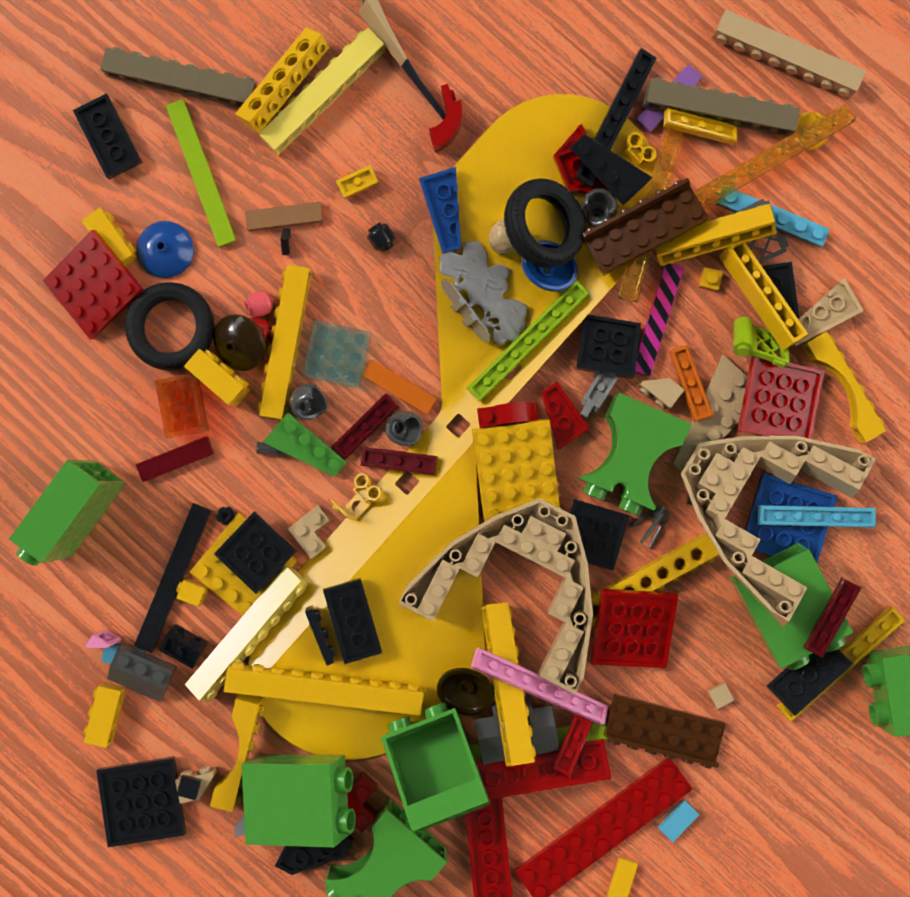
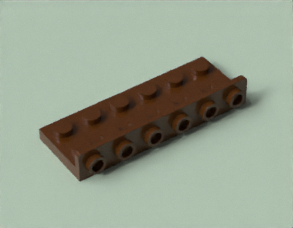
(645, 226)
(664, 731)

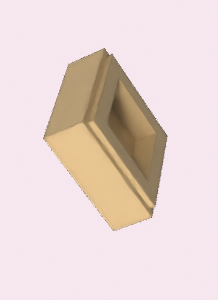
(720, 695)

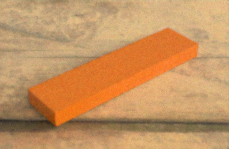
(691, 383)
(399, 387)

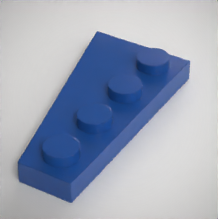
(442, 203)

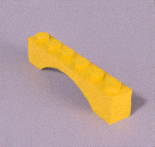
(863, 420)
(245, 717)

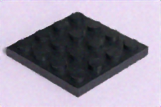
(140, 801)

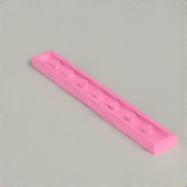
(535, 685)

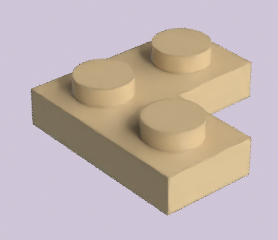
(305, 531)

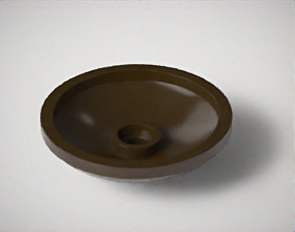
(245, 338)
(465, 691)

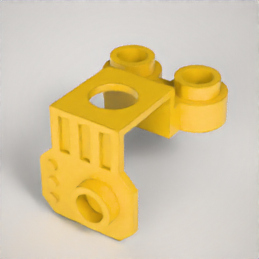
(635, 153)
(363, 494)

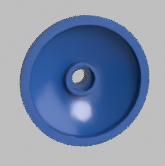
(175, 255)
(553, 278)

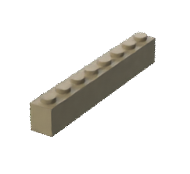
(176, 77)
(723, 107)

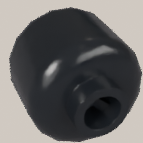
(381, 237)

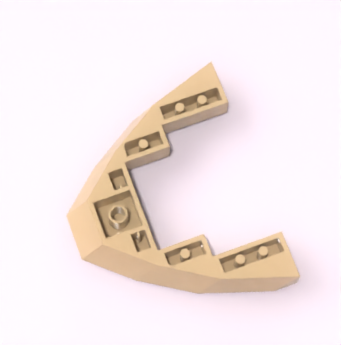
(718, 475)
(543, 536)

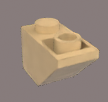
(663, 391)
(206, 774)

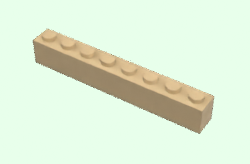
(788, 54)

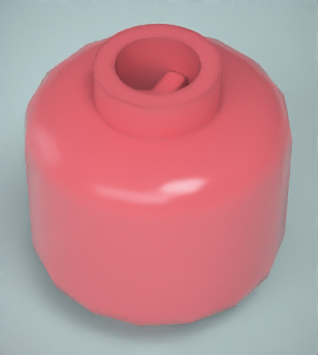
(259, 304)

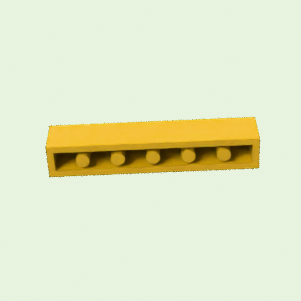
(719, 234)
(763, 295)

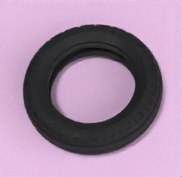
(521, 237)
(142, 306)

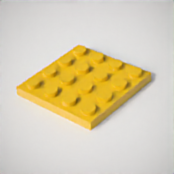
(222, 580)

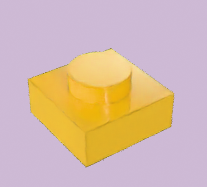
(710, 279)

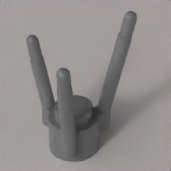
(659, 517)

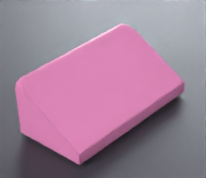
(103, 639)

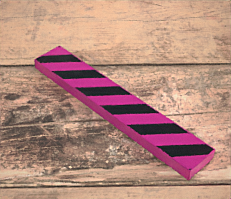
(657, 318)

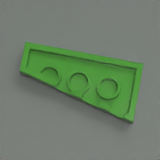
(299, 442)

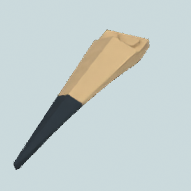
(376, 19)

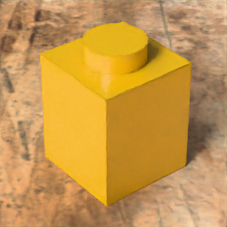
(192, 592)

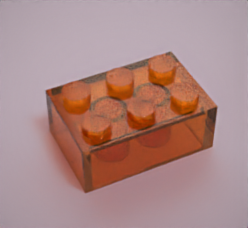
(181, 406)

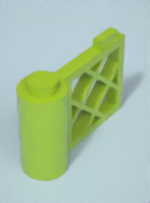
(746, 342)

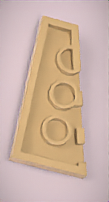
(830, 311)

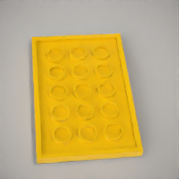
(515, 466)

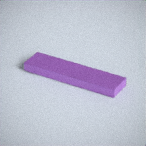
(651, 118)

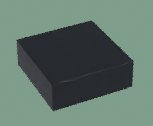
(189, 787)

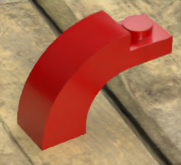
(447, 130)
(507, 414)

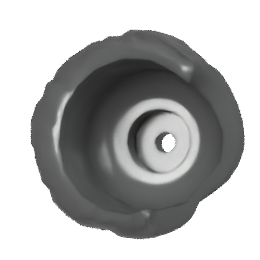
(601, 204)
(308, 402)
(404, 428)

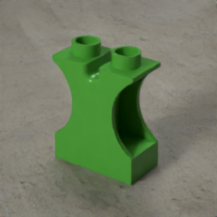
(638, 439)
(392, 861)

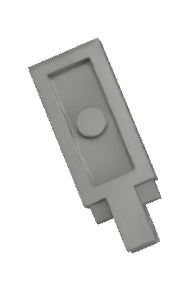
(597, 393)

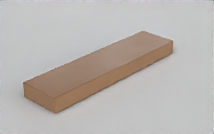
(284, 216)

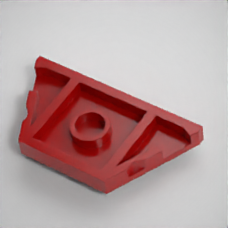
(569, 162)

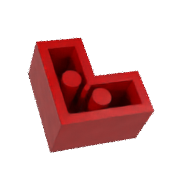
(361, 790)

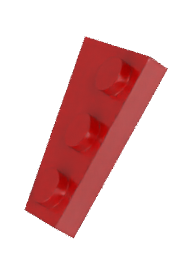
(563, 416)

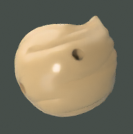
(498, 238)

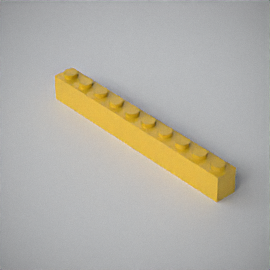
(323, 689)

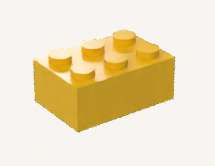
(218, 377)

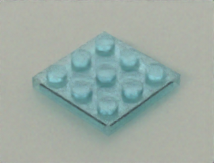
(336, 354)

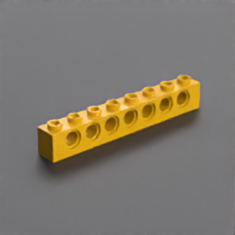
(707, 555)

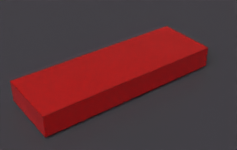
(572, 745)

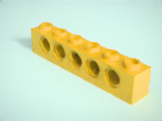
(282, 80)

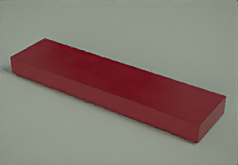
(365, 426)
(175, 459)
(399, 460)
(832, 617)

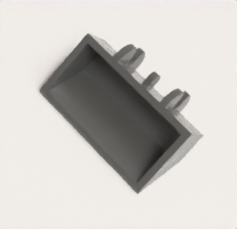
(543, 733)

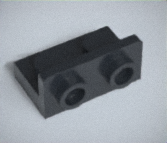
(183, 646)

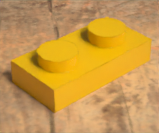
(357, 182)

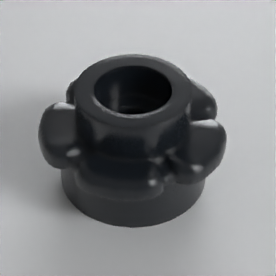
(230, 515)

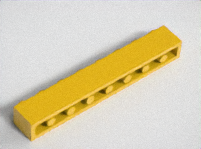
(285, 342)
(510, 701)

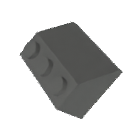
(141, 672)

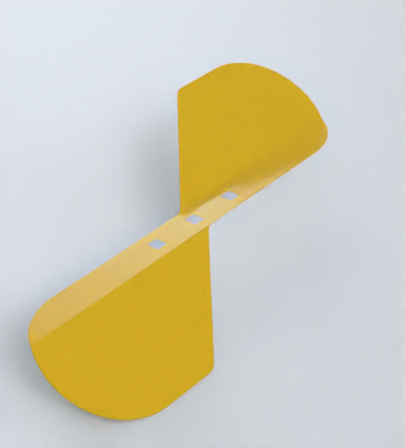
(408, 531)

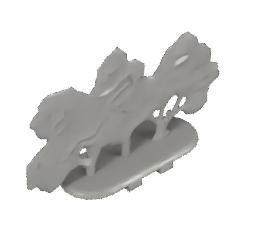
(484, 287)

